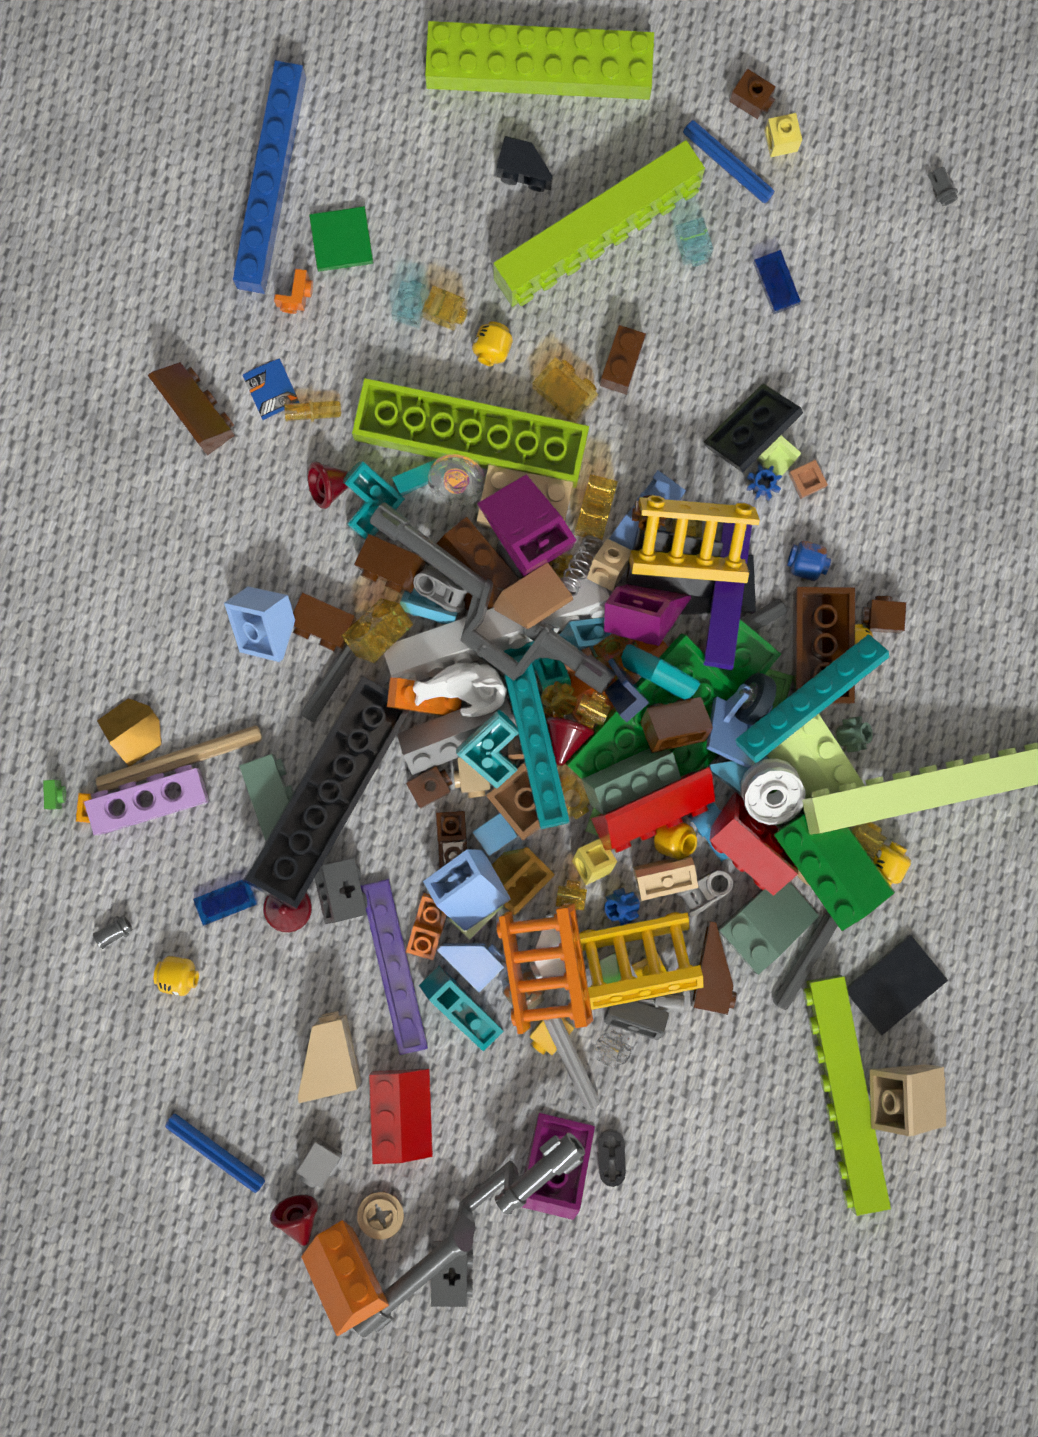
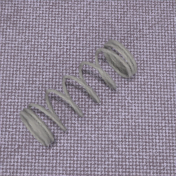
(589, 548)

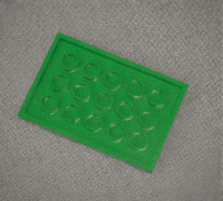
(622, 739)

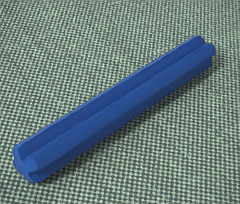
(728, 161)
(215, 1153)

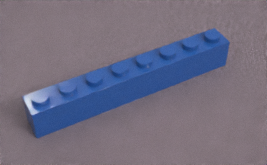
(269, 177)

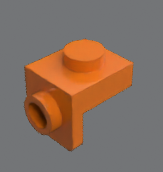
(301, 290)

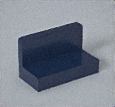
(625, 693)

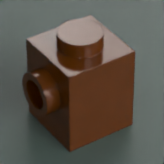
(753, 94)
(884, 615)
(430, 786)

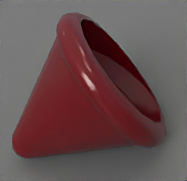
(325, 483)
(567, 737)
(284, 918)
(290, 1218)

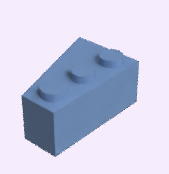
(659, 486)

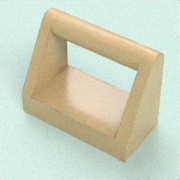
(665, 877)

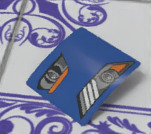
(270, 388)

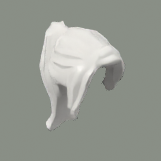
(468, 681)

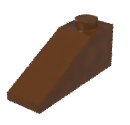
(717, 988)

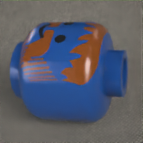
(808, 560)

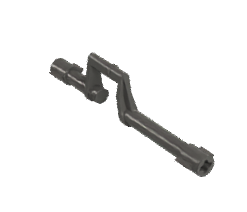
(546, 641)
(558, 1157)

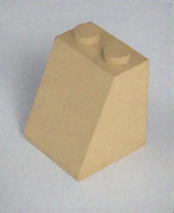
(329, 1060)
(908, 1099)

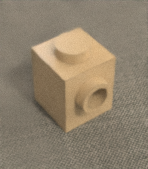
(609, 564)
(470, 780)

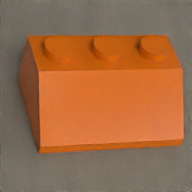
(343, 1277)

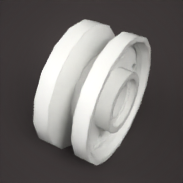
(768, 776)

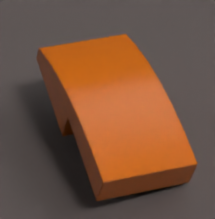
(426, 929)

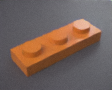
(403, 697)

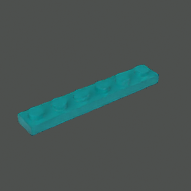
(812, 698)
(537, 749)

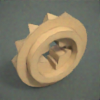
(375, 1228)

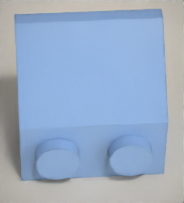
(261, 622)
(474, 961)

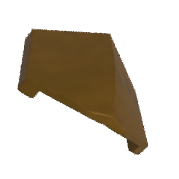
(132, 730)
(521, 876)

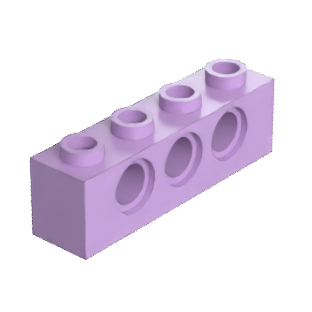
(105, 821)

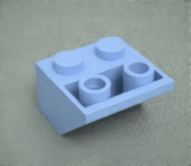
(467, 888)

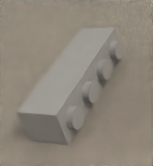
(438, 739)

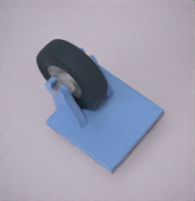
(738, 714)

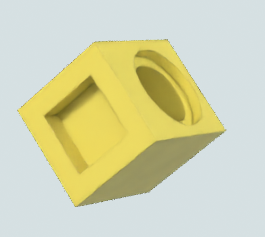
(783, 135)
(593, 861)

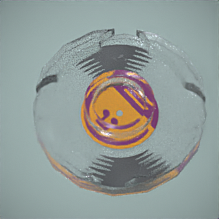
(456, 480)

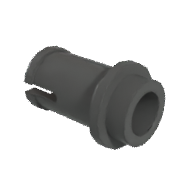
(943, 186)
(113, 931)

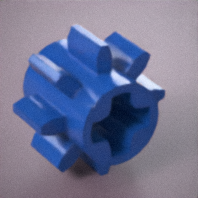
(760, 489)
(622, 906)

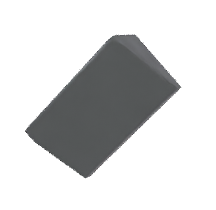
(638, 1019)

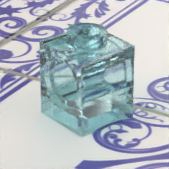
(693, 242)
(406, 315)

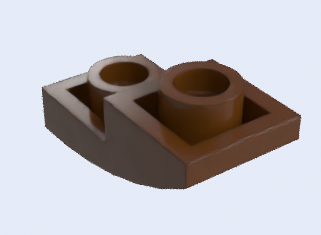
(450, 835)

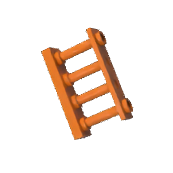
(568, 951)

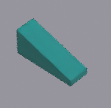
(412, 479)

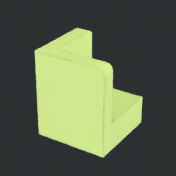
(780, 455)

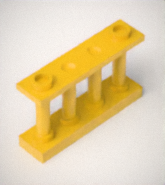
(697, 566)
(657, 982)

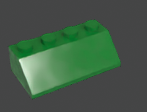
(836, 870)

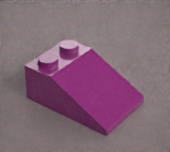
(563, 1192)

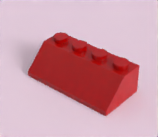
(655, 809)

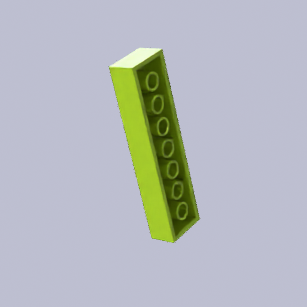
(539, 60)
(599, 224)
(485, 433)

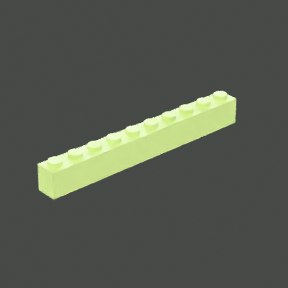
(921, 791)

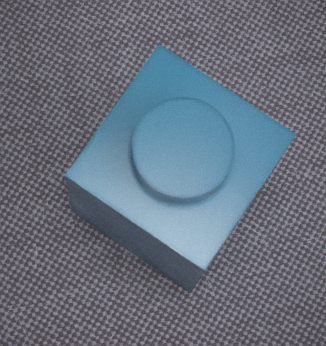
(494, 834)

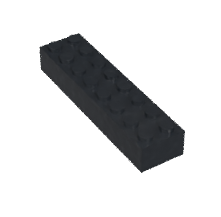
(326, 795)

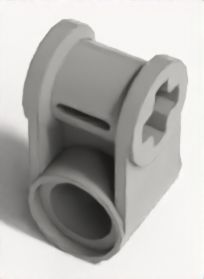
(440, 589)
(705, 894)

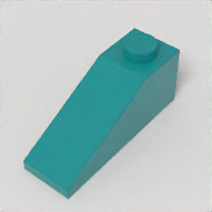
(460, 1008)

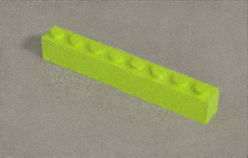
(848, 1095)

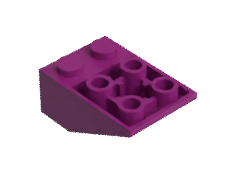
(527, 525)
(643, 612)

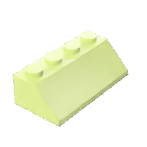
(817, 758)

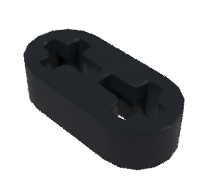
(604, 1157)

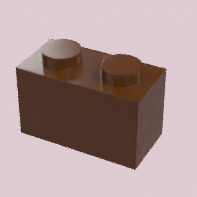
(622, 359)
(388, 563)
(321, 621)
(676, 724)

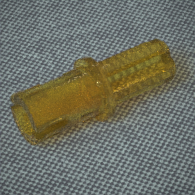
(312, 410)

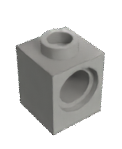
(318, 1164)

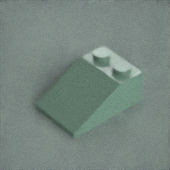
(767, 926)

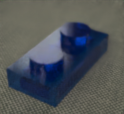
(777, 282)
(225, 902)

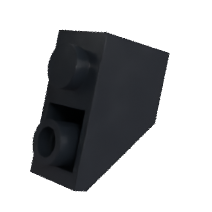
(523, 164)

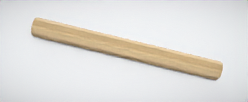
(180, 758)

